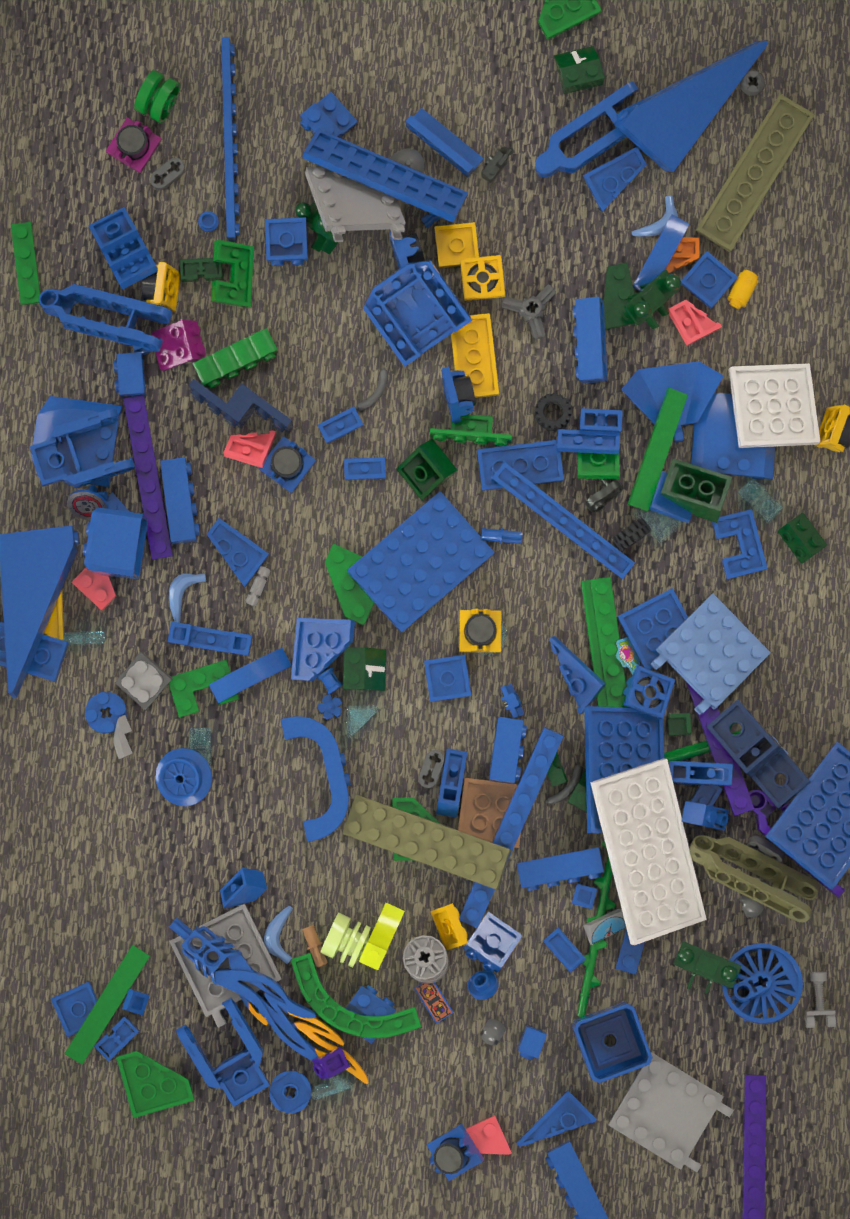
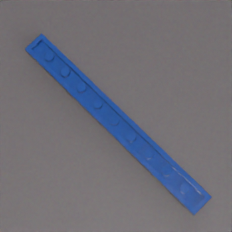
(230, 147)

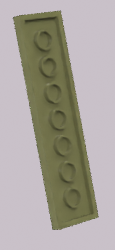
(755, 173)
(427, 841)

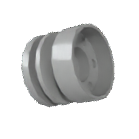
(438, 961)

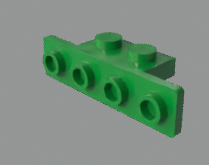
(472, 428)

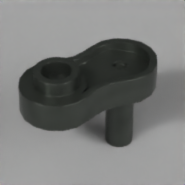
(609, 492)

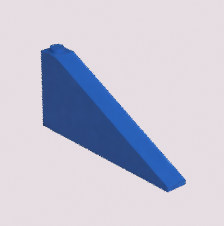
(676, 116)
(31, 580)

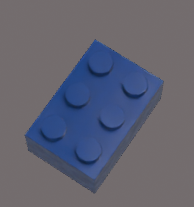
(507, 750)

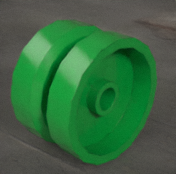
(157, 96)

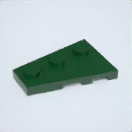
(617, 290)

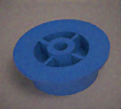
(195, 774)

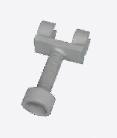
(818, 979)

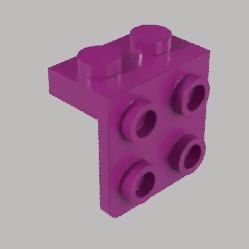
(180, 344)

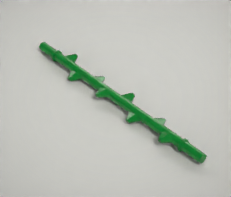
(604, 904)

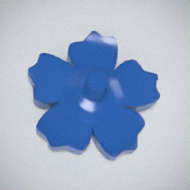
(330, 707)

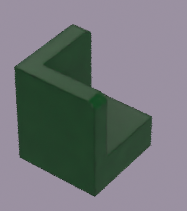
(679, 724)

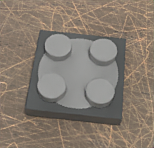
(143, 680)

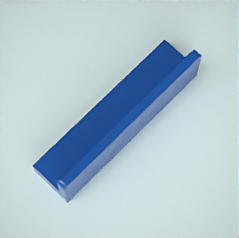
(444, 142)

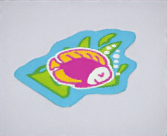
(627, 654)

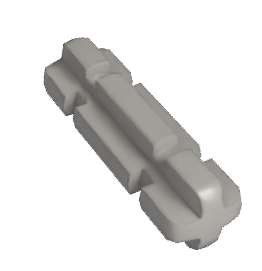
(258, 586)

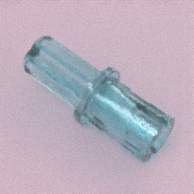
(84, 638)

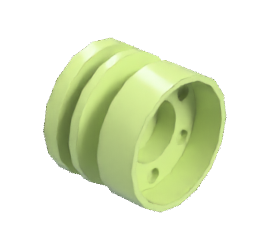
(345, 940)

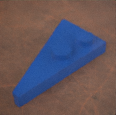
(580, 678)
(562, 1116)

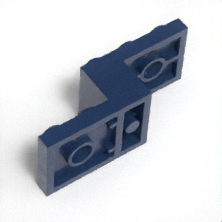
(240, 407)
(758, 754)

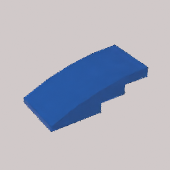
(123, 248)

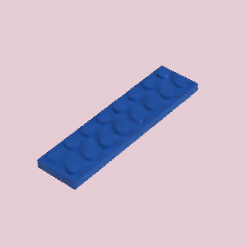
(385, 175)

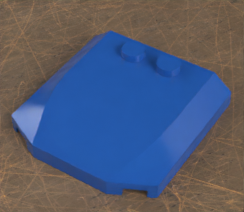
(415, 310)
(717, 445)
(91, 447)

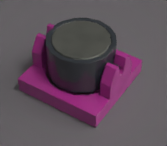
(133, 143)

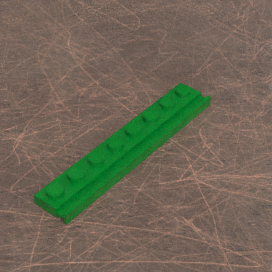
(602, 637)

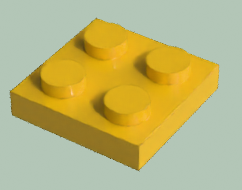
(455, 243)
(449, 926)

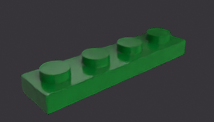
(26, 263)

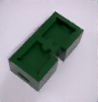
(200, 268)
(556, 772)

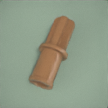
(315, 946)

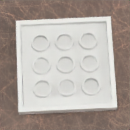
(774, 405)

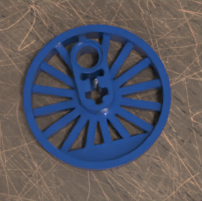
(790, 970)

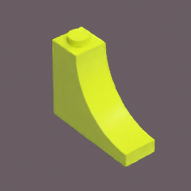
(381, 936)

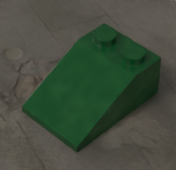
(696, 489)

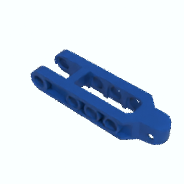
(554, 159)
(60, 304)

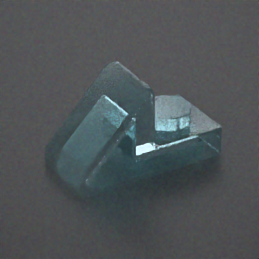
(337, 1084)

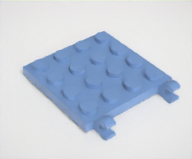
(712, 652)

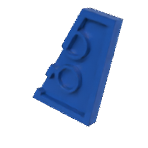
(237, 550)

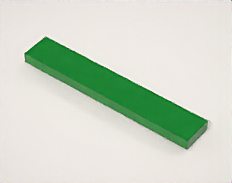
(657, 449)
(107, 1004)

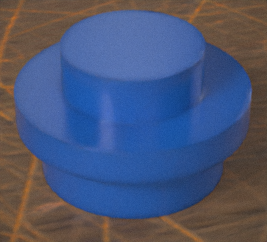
(208, 221)

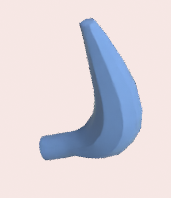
(657, 227)
(177, 590)
(272, 935)

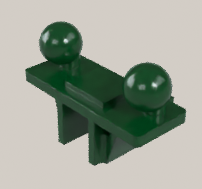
(324, 239)
(652, 298)
(707, 965)

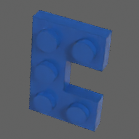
(752, 556)

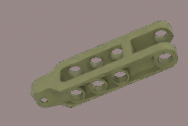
(782, 876)

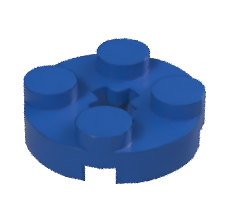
(94, 707)
(287, 1103)

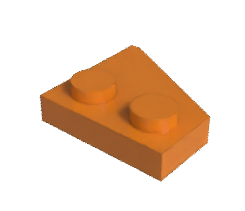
(684, 254)

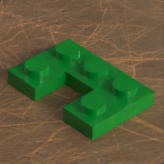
(239, 289)
(187, 683)

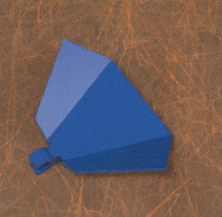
(695, 379)

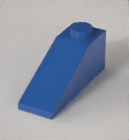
(701, 773)
(451, 783)

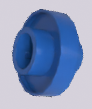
(483, 985)

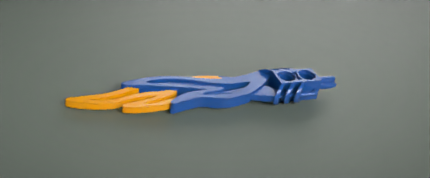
(271, 1013)

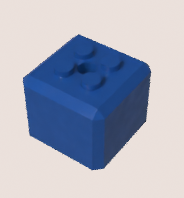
(115, 543)
(625, 1055)

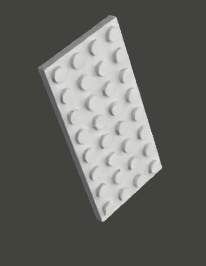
(648, 851)

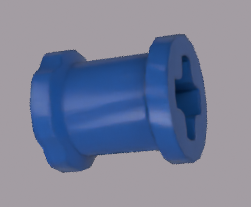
(330, 680)

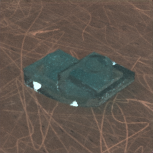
(760, 500)
(201, 742)

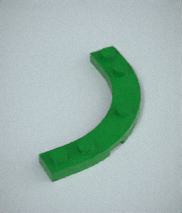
(343, 1019)

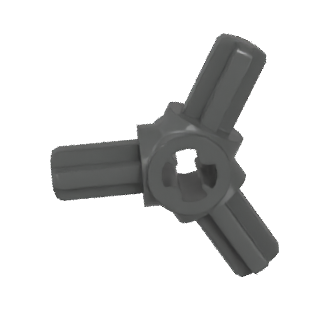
(533, 318)

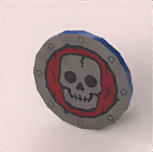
(83, 502)

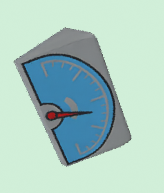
(605, 926)

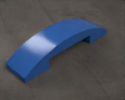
(662, 251)
(210, 639)
(250, 675)

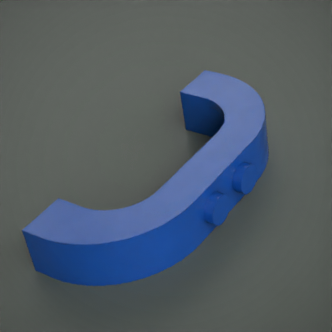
(338, 781)

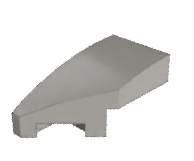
(120, 742)

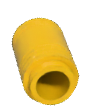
(742, 289)

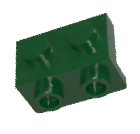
(802, 538)

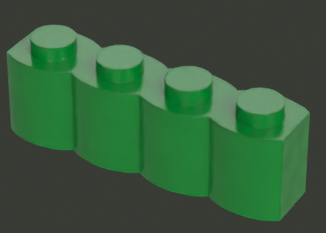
(236, 357)

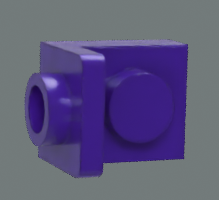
(330, 1064)

